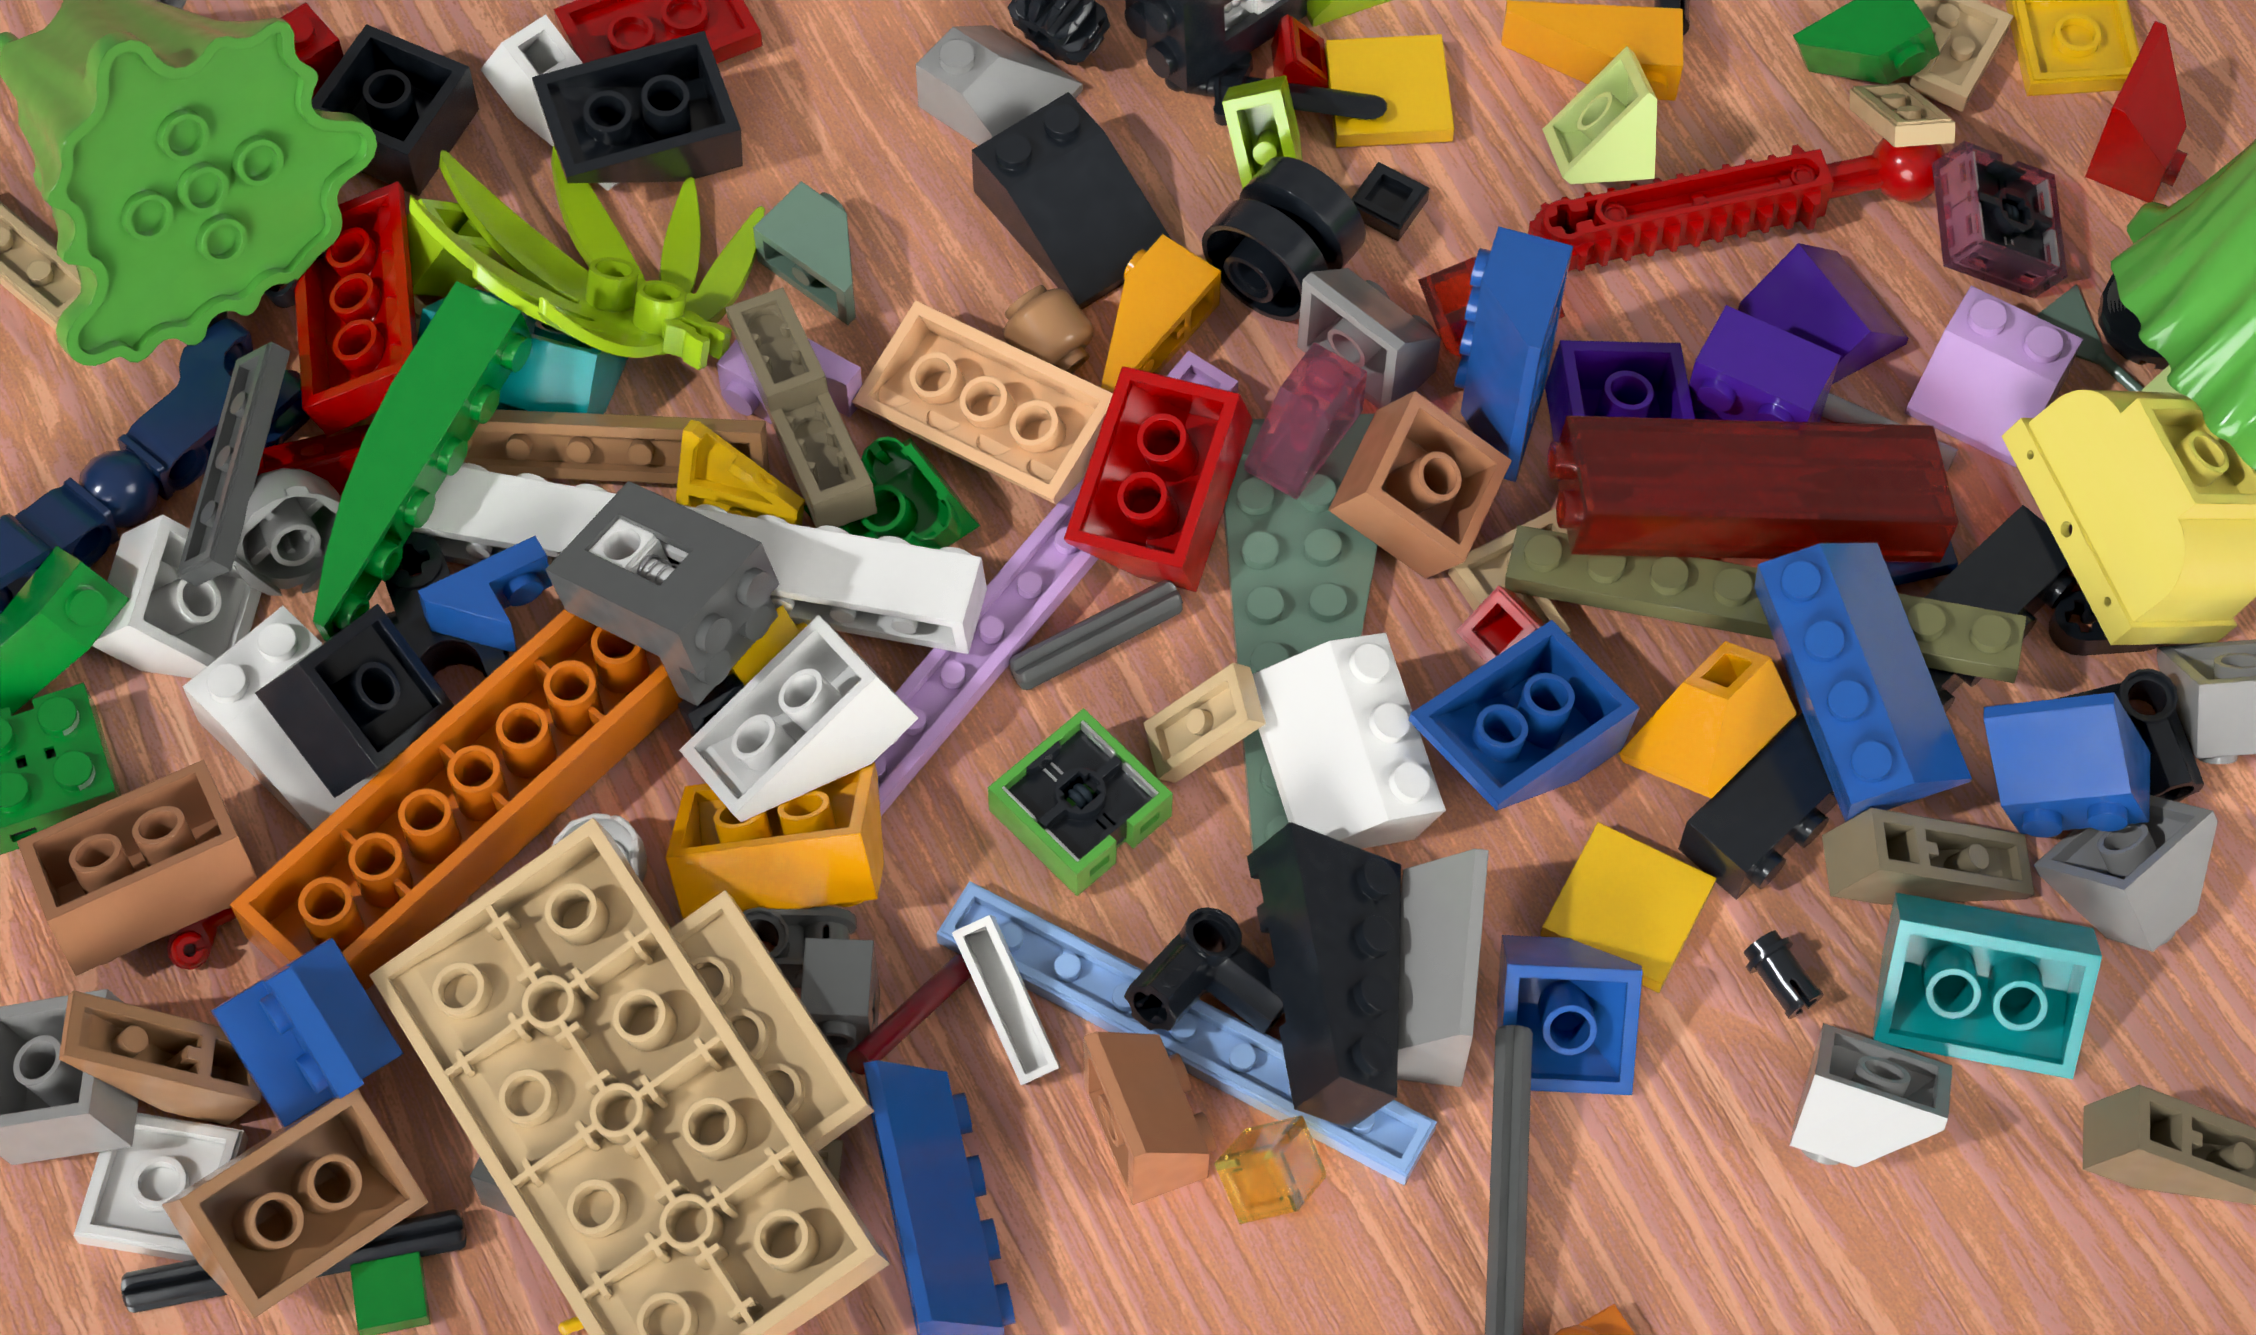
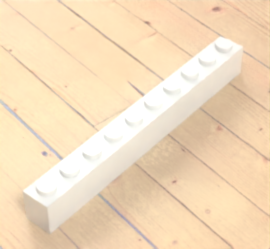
(850, 580)

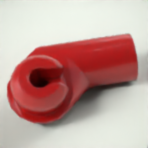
(193, 943)

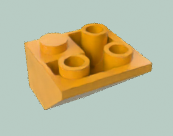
(1713, 721)

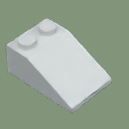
(235, 716)
(798, 725)

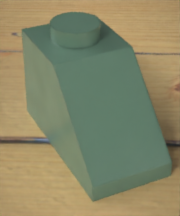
(810, 248)

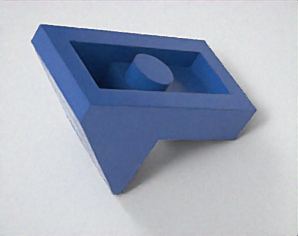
(474, 599)

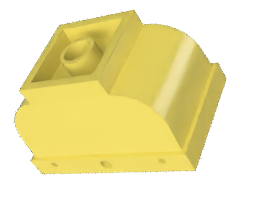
(2152, 508)

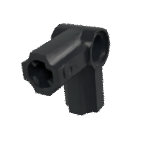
(2172, 763)
(1205, 960)

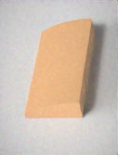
(986, 402)

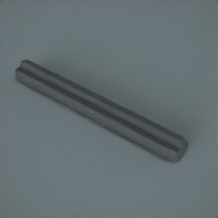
(1509, 1181)

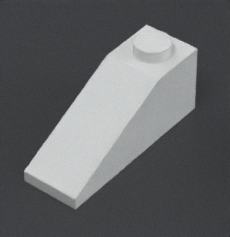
(527, 54)

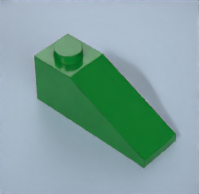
(52, 625)

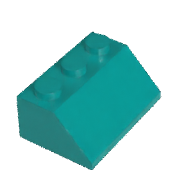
(558, 373)
(1985, 985)

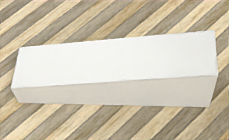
(1006, 999)

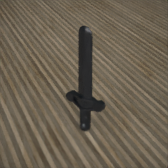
(1303, 96)

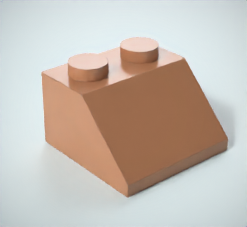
(1145, 1113)

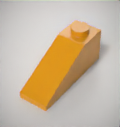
(1589, 36)
(1160, 307)

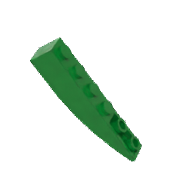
(415, 443)

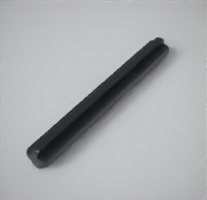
(190, 1282)

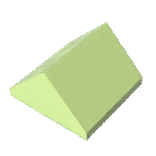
(1607, 127)

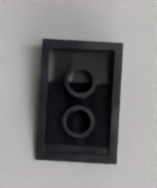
(642, 115)
(1066, 198)

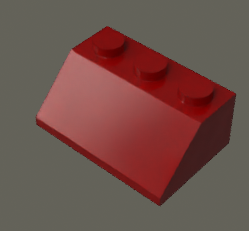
(1160, 477)

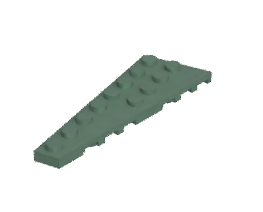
(1293, 586)

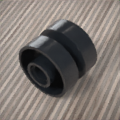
(1280, 231)

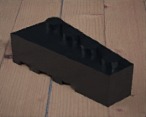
(1334, 969)

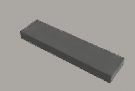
(233, 464)

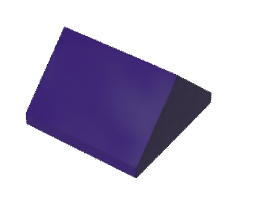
(1827, 304)

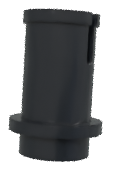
(1782, 973)

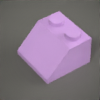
(1992, 372)

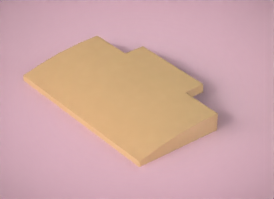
(641, 1097)

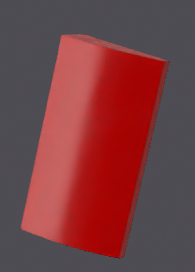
(357, 312)

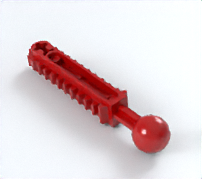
(1728, 201)

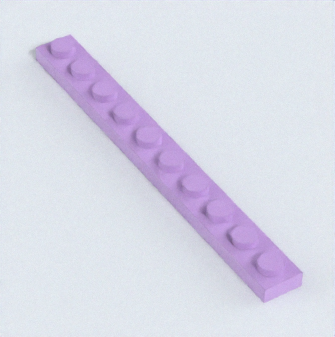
(1012, 612)

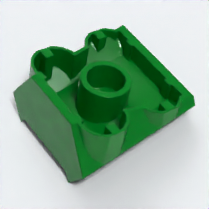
(910, 498)

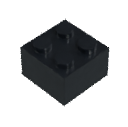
(407, 98)

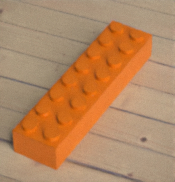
(461, 799)

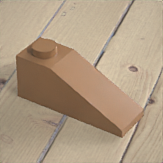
(158, 1058)

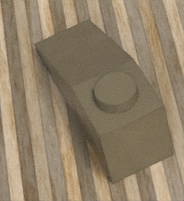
(1924, 858)
(2169, 1146)

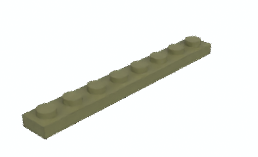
(1724, 598)

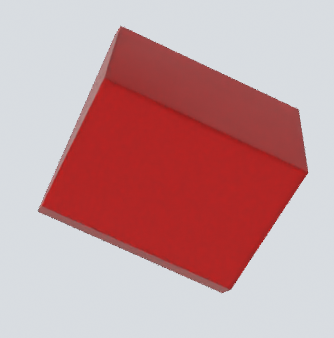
(1299, 54)

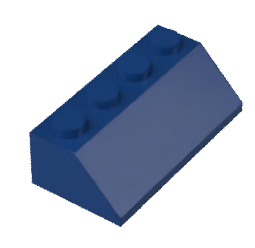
(1510, 338)
(1859, 676)
(934, 1201)

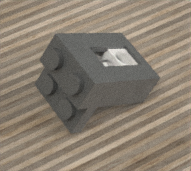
(669, 586)

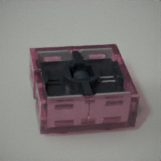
(1999, 220)

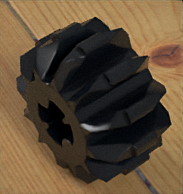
(1062, 27)

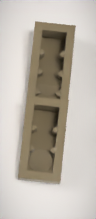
(802, 410)

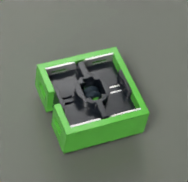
(1079, 801)

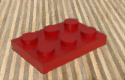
(617, 26)

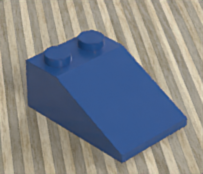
(1529, 719)

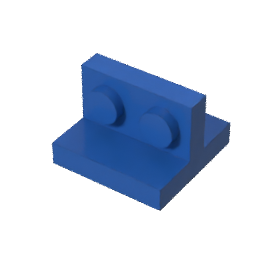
(307, 1032)

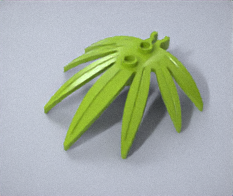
(612, 301)

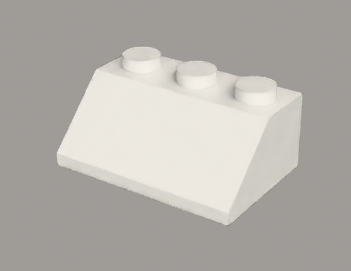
(1346, 744)

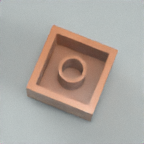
(1420, 485)

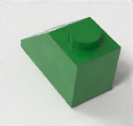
(1869, 41)

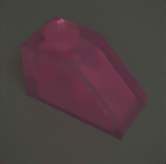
(1307, 420)

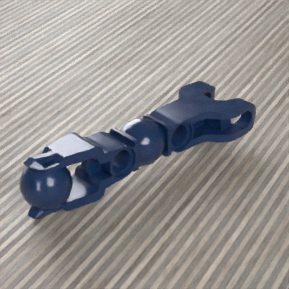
(155, 458)

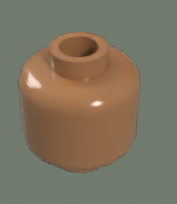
(1049, 328)

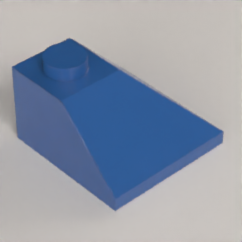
(1579, 1011)

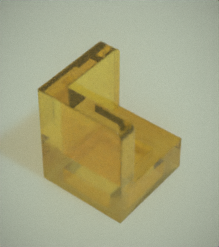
(1271, 1169)

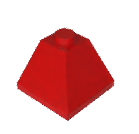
(2144, 125)

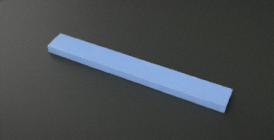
(1207, 1039)

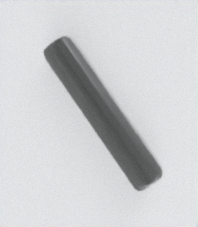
(1096, 634)

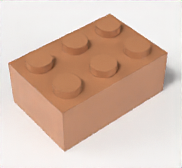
(137, 867)

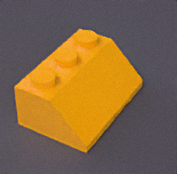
(790, 857)

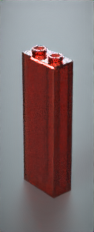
(1749, 487)

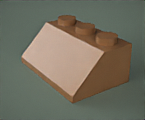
(296, 1203)

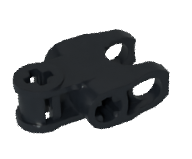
(433, 649)

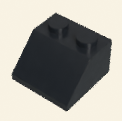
(355, 701)

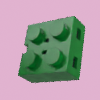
(52, 764)

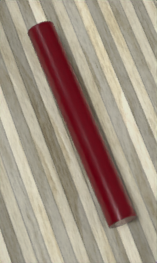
(909, 1014)

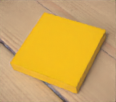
(2073, 44)
(1407, 75)
(1630, 903)

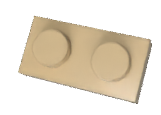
(1204, 723)

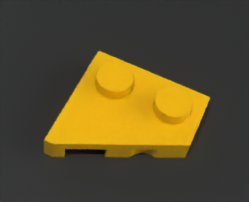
(726, 478)

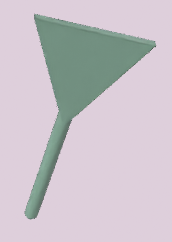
(2072, 315)

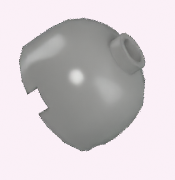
(286, 531)

